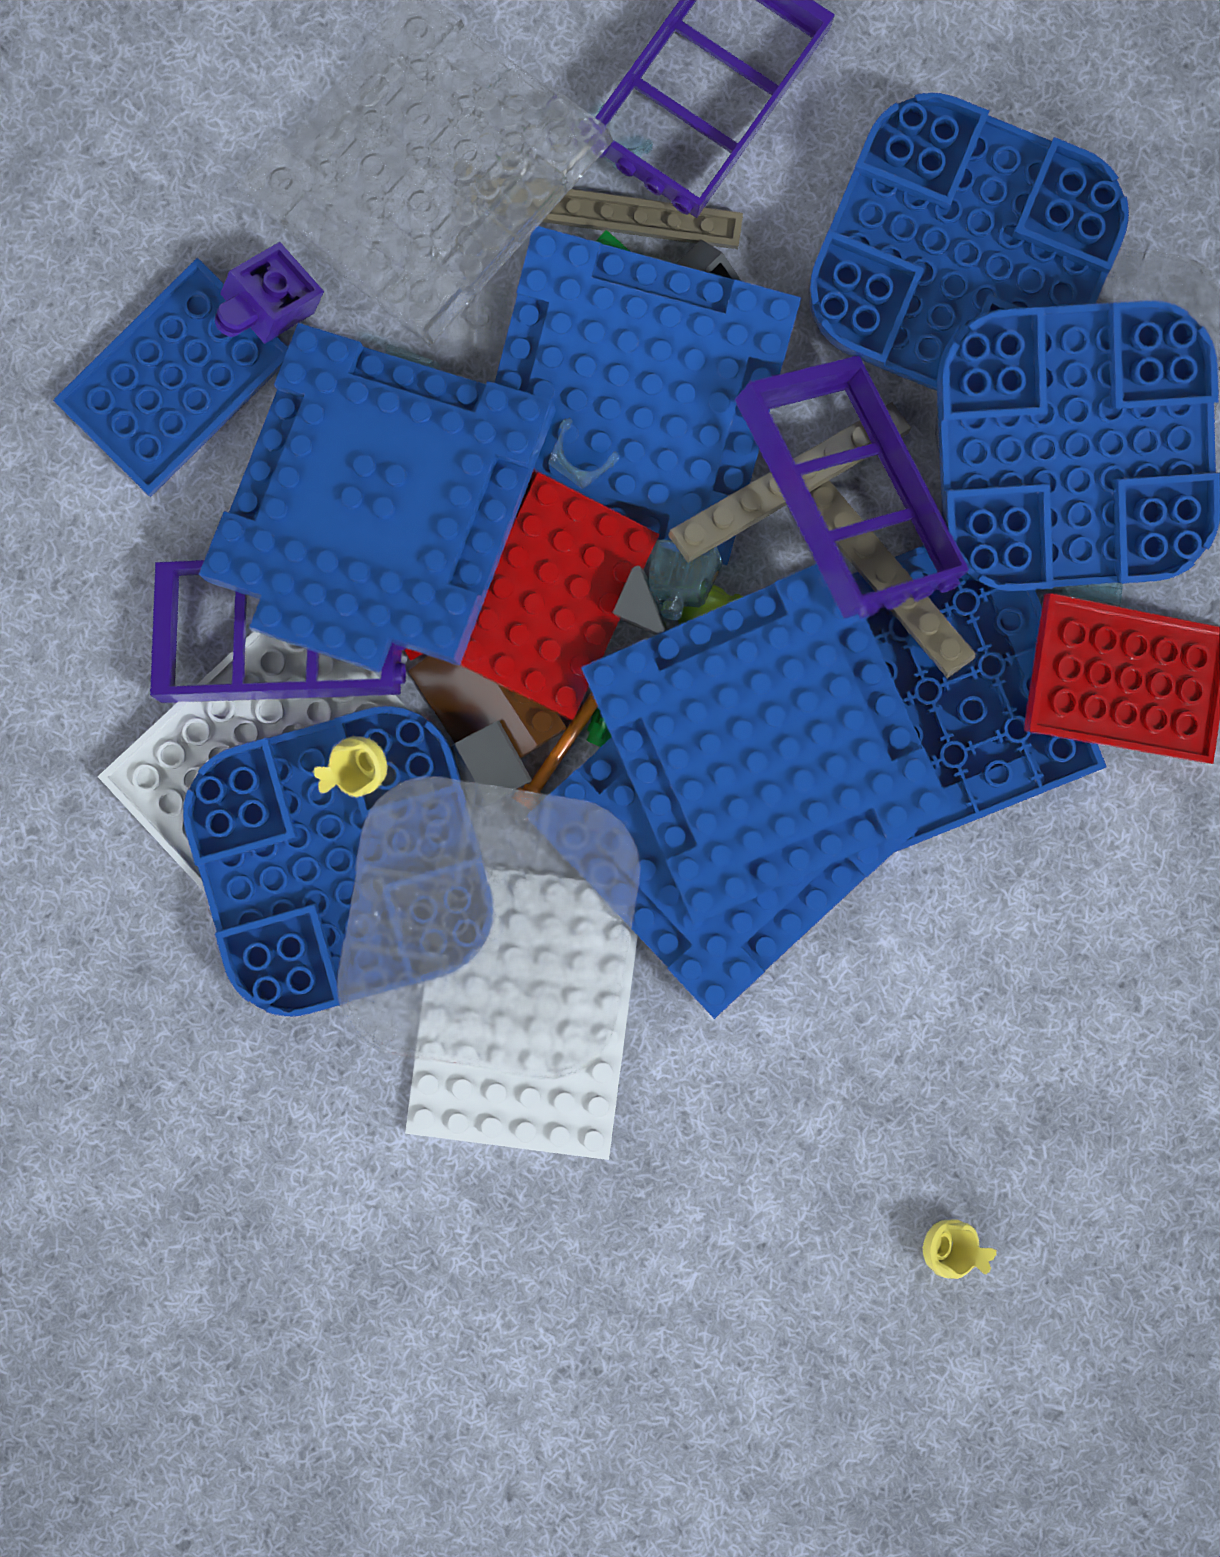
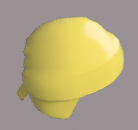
(354, 766)
(964, 1253)

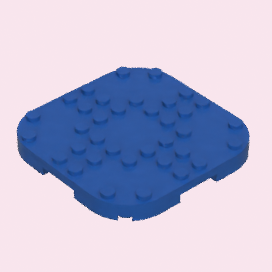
(957, 223)
(1079, 444)
(286, 855)

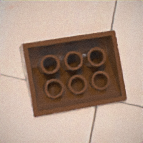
(471, 702)

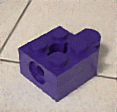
(267, 295)

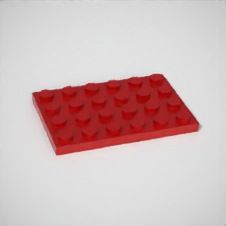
(555, 595)
(1126, 679)

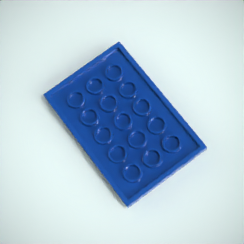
(169, 381)

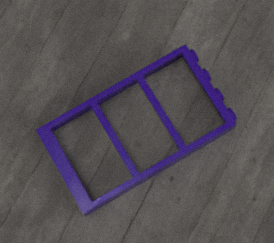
(802, 14)
(920, 508)
(165, 647)

